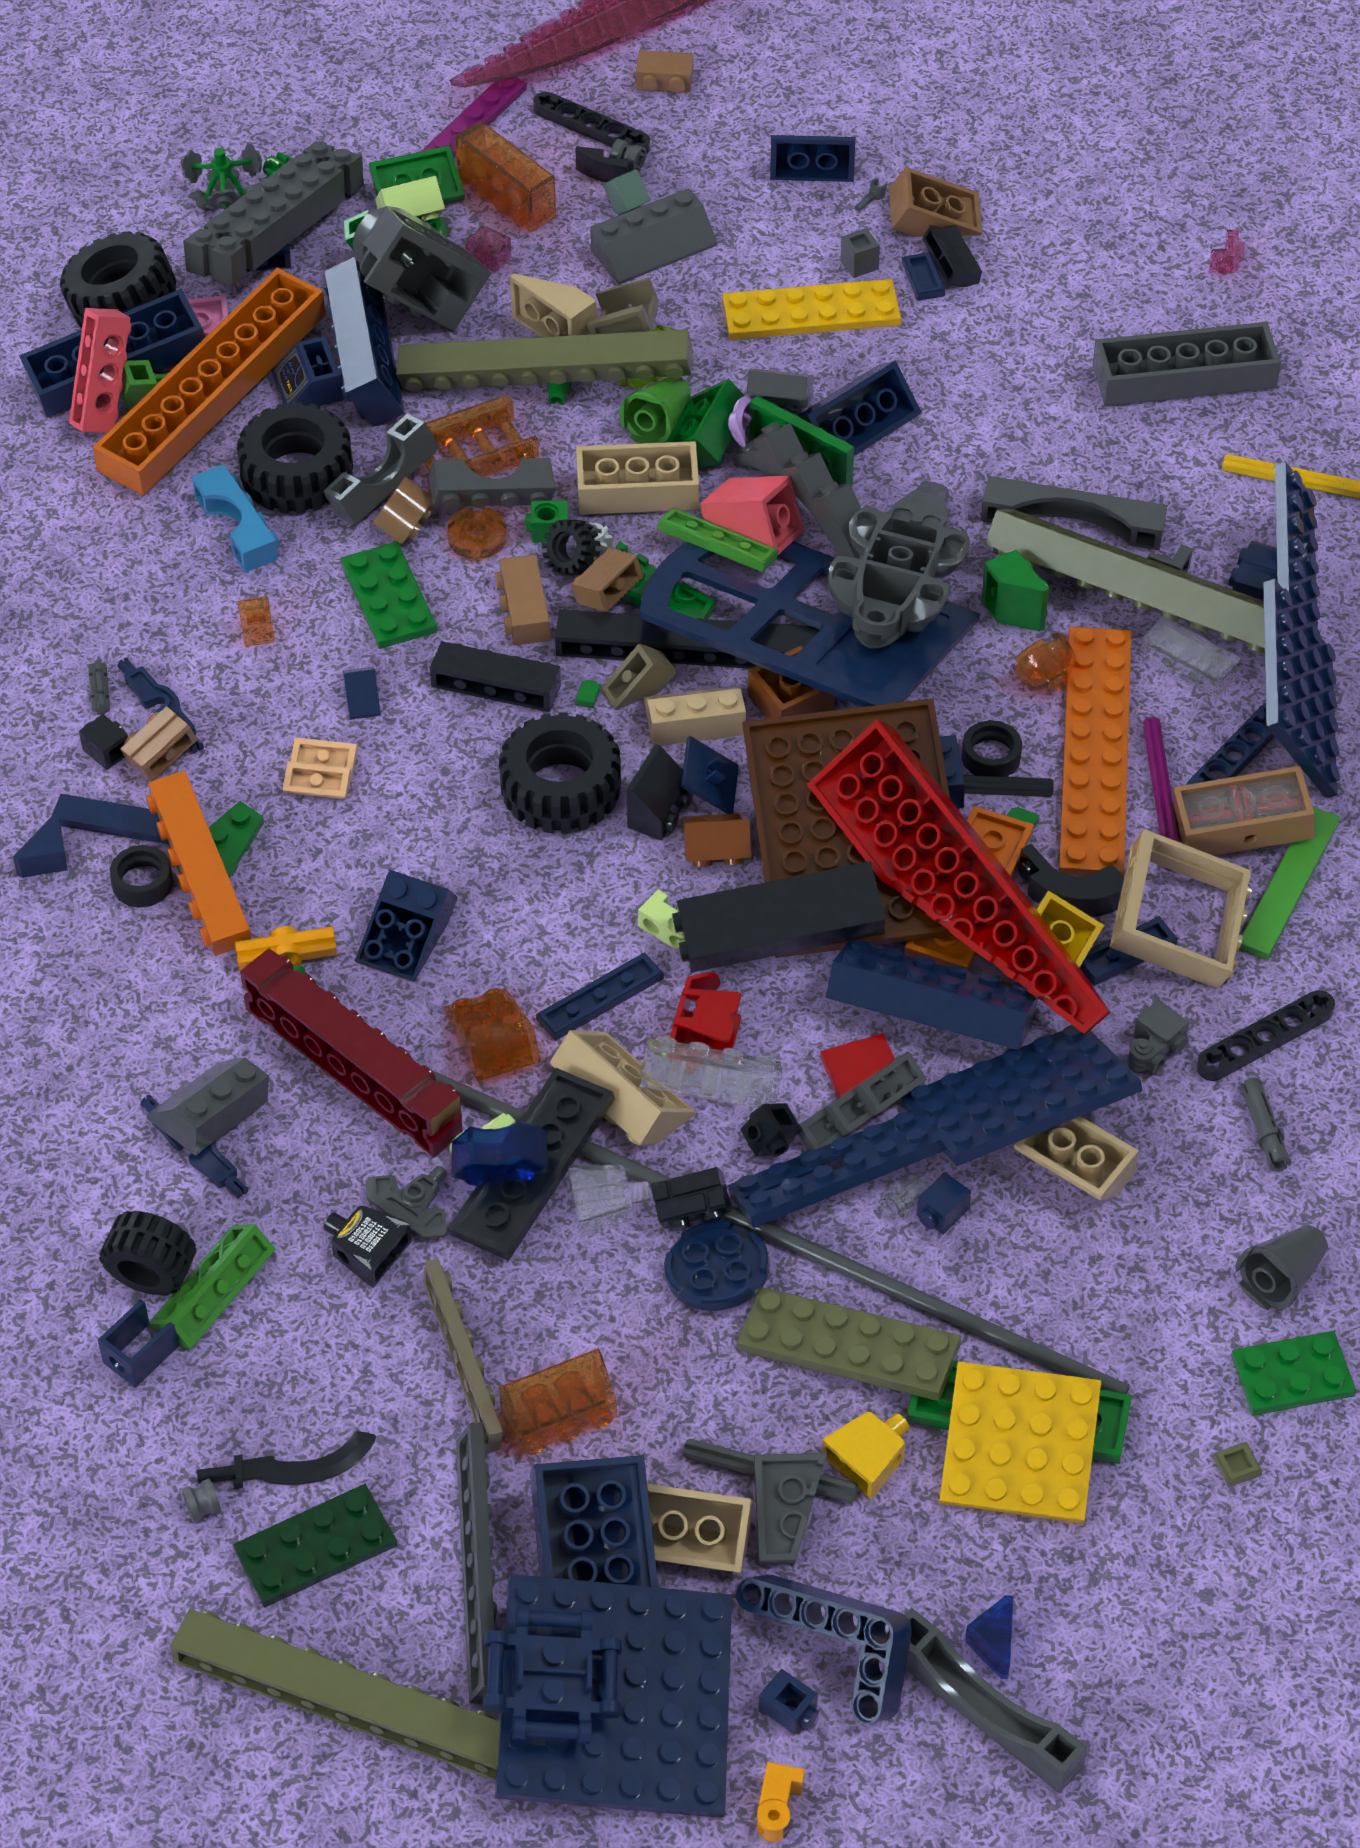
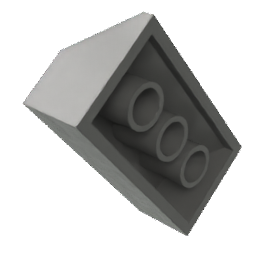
(652, 236)

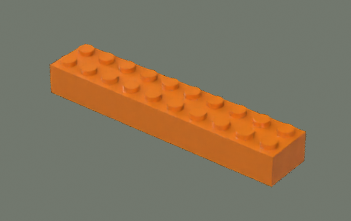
(209, 381)

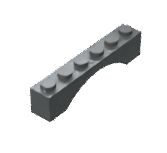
(1132, 520)
(1031, 1739)

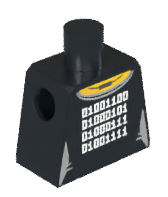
(368, 1242)

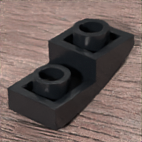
(594, 164)

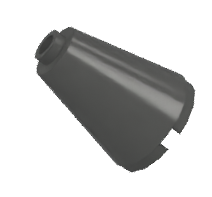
(1281, 1266)

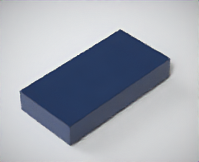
(923, 276)

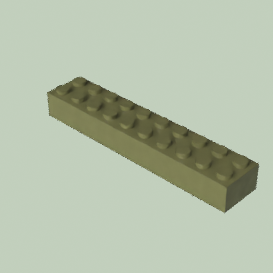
(1130, 576)

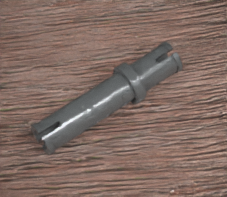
(1269, 1135)

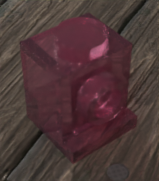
(490, 247)

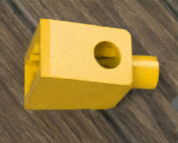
(867, 1450)

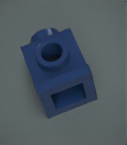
(788, 1691)

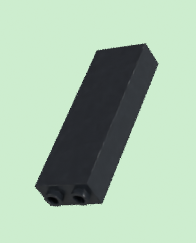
(779, 917)

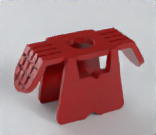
(714, 1015)

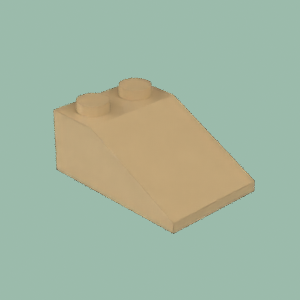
(550, 307)

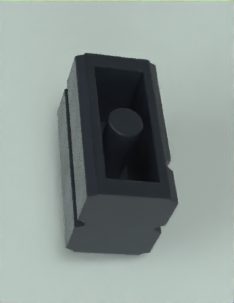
(691, 1198)

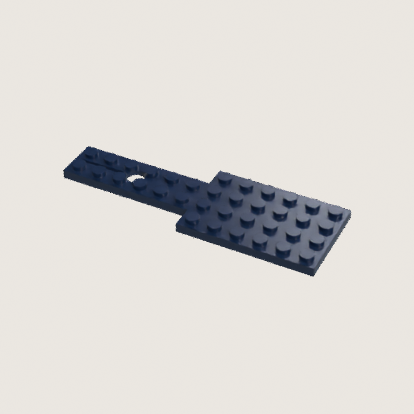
(1296, 657)
(959, 1114)

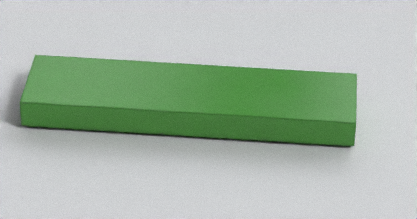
(717, 539)

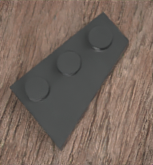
(783, 1502)

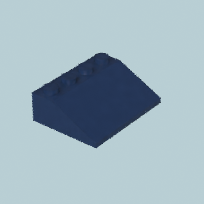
(594, 1521)

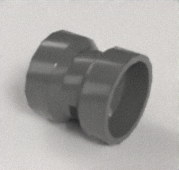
(635, 154)

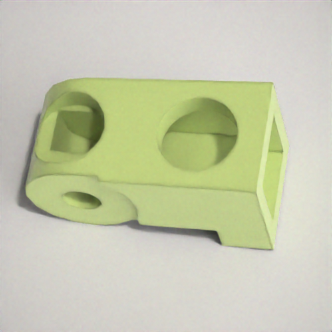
(657, 919)

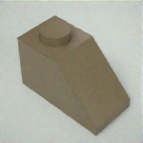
(640, 675)

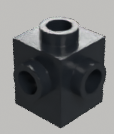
(770, 1129)

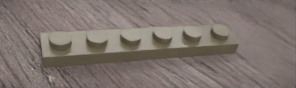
(460, 1345)

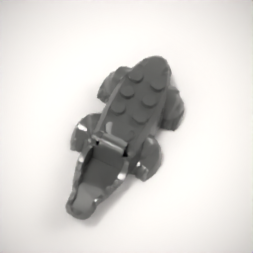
(900, 558)

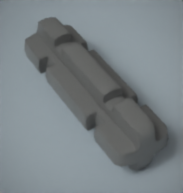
(99, 687)

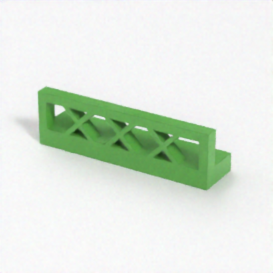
(214, 1283)

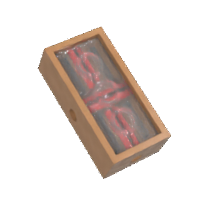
(1245, 811)

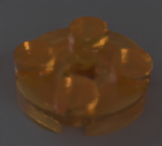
(477, 546)

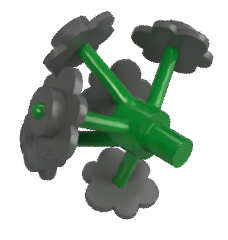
(222, 176)

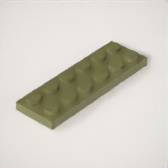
(849, 1343)

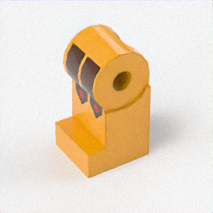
(774, 1801)

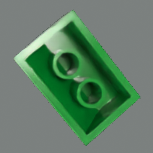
(706, 422)

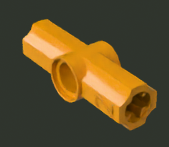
(290, 943)

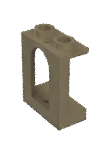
(619, 316)

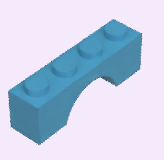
(222, 494)

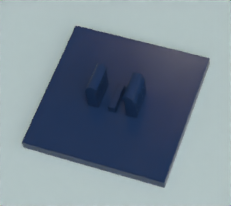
(709, 775)

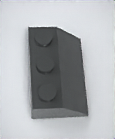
(212, 1104)

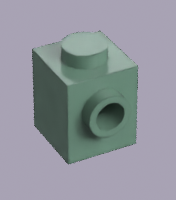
(626, 192)

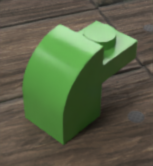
(138, 381)

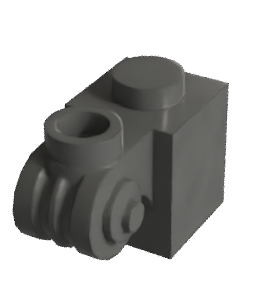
(1157, 1035)

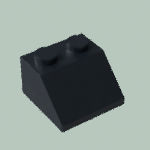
(656, 795)

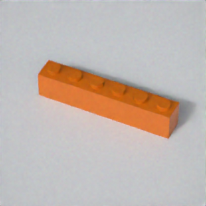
(198, 861)

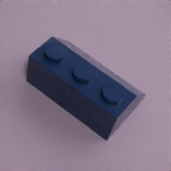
(812, 158)

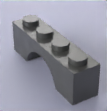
(408, 447)
(457, 485)

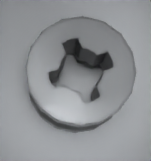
(201, 1500)

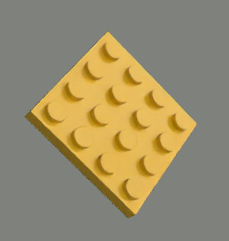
(1020, 1442)

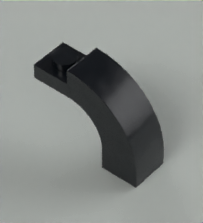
(1092, 894)

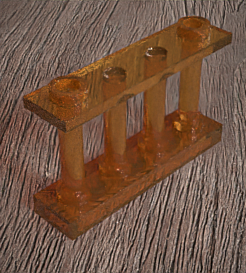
(473, 422)

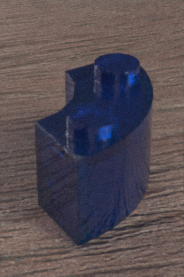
(499, 1154)

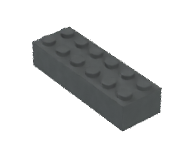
(1186, 363)

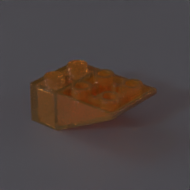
(493, 1033)

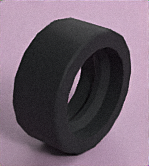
(992, 731)
(147, 894)

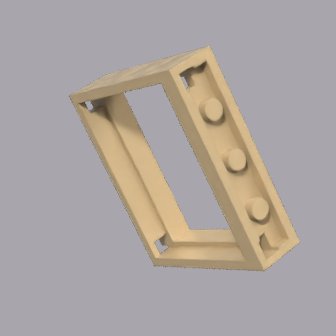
(1199, 866)

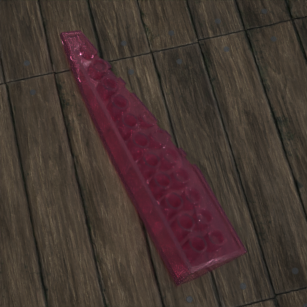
(572, 36)

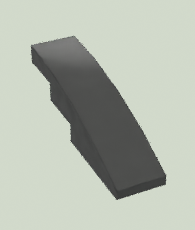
(861, 1102)

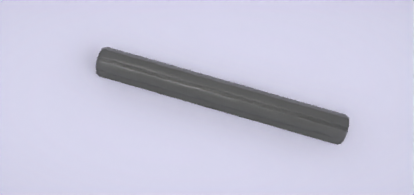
(744, 1463)

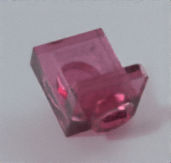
(1227, 259)

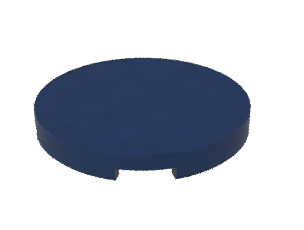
(717, 1266)

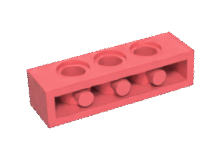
(92, 357)

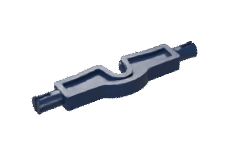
(152, 693)
(208, 1161)

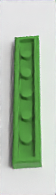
(1287, 888)

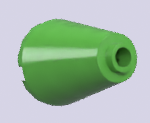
(655, 410)

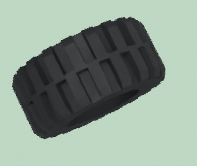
(116, 274)
(289, 431)
(563, 803)

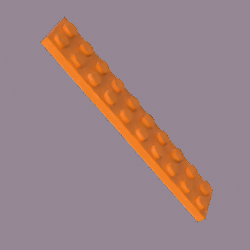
(1095, 752)

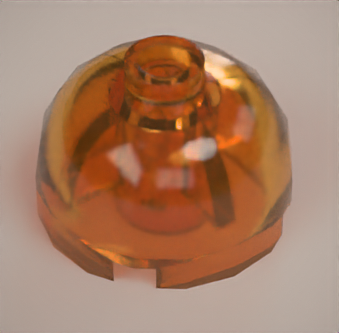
(1046, 664)

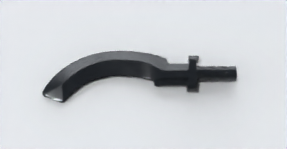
(293, 1471)

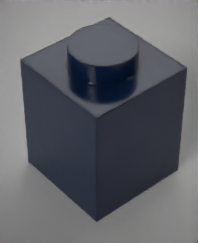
(943, 1203)

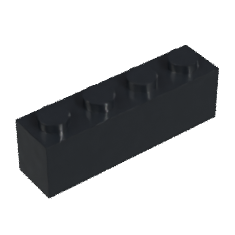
(495, 676)

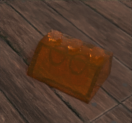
(558, 1403)

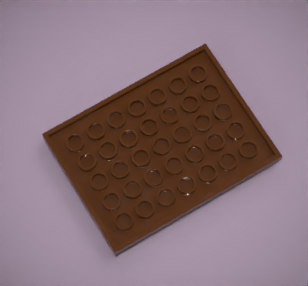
(794, 826)

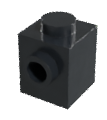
(103, 741)

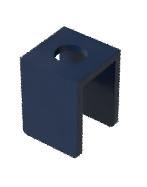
(148, 1357)

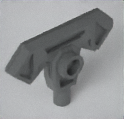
(411, 1201)

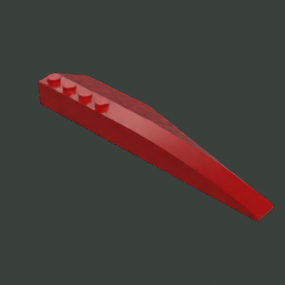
(944, 868)

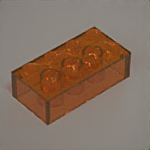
(505, 176)

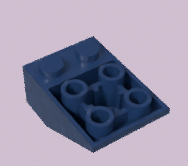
(405, 925)

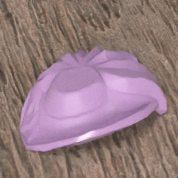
(740, 419)

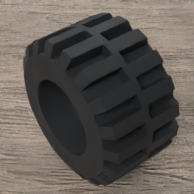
(148, 1253)

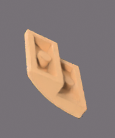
(320, 768)

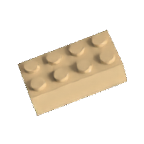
(637, 477)

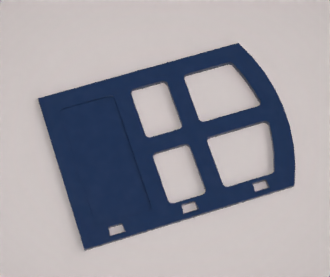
(833, 657)

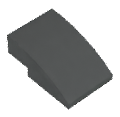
(781, 387)

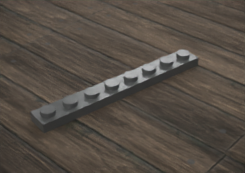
(476, 1555)

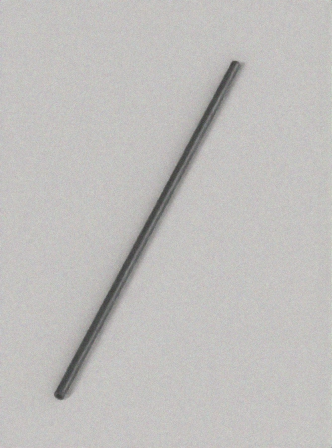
(830, 1258)

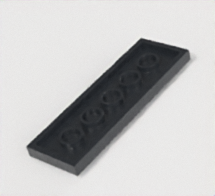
(503, 1212)

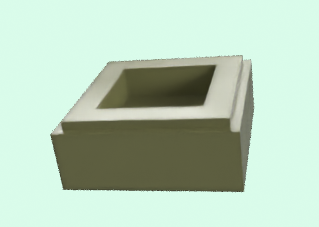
(1237, 1464)

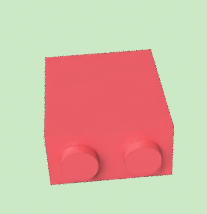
(757, 509)

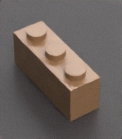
(523, 600)

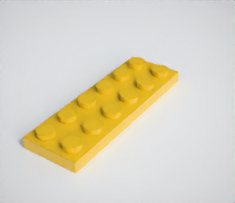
(811, 309)

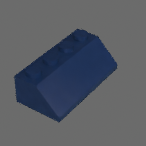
(866, 407)

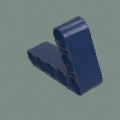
(839, 1623)

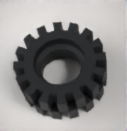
(557, 543)

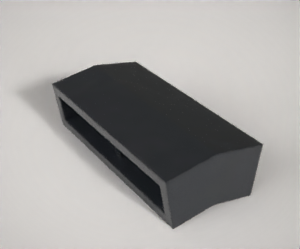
(952, 256)

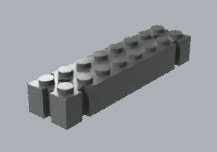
(273, 213)

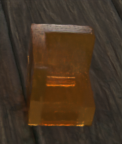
(256, 621)

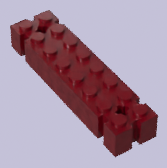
(352, 1052)

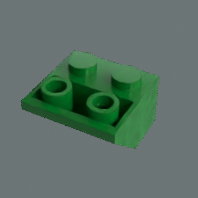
(1015, 592)

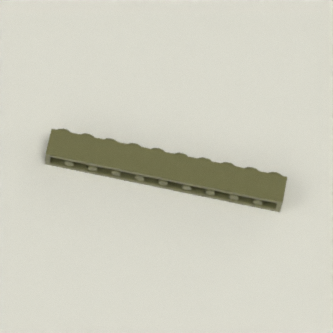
(545, 360)
(338, 1692)

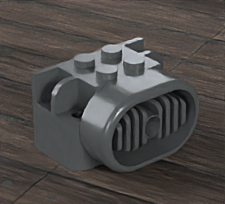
(417, 266)

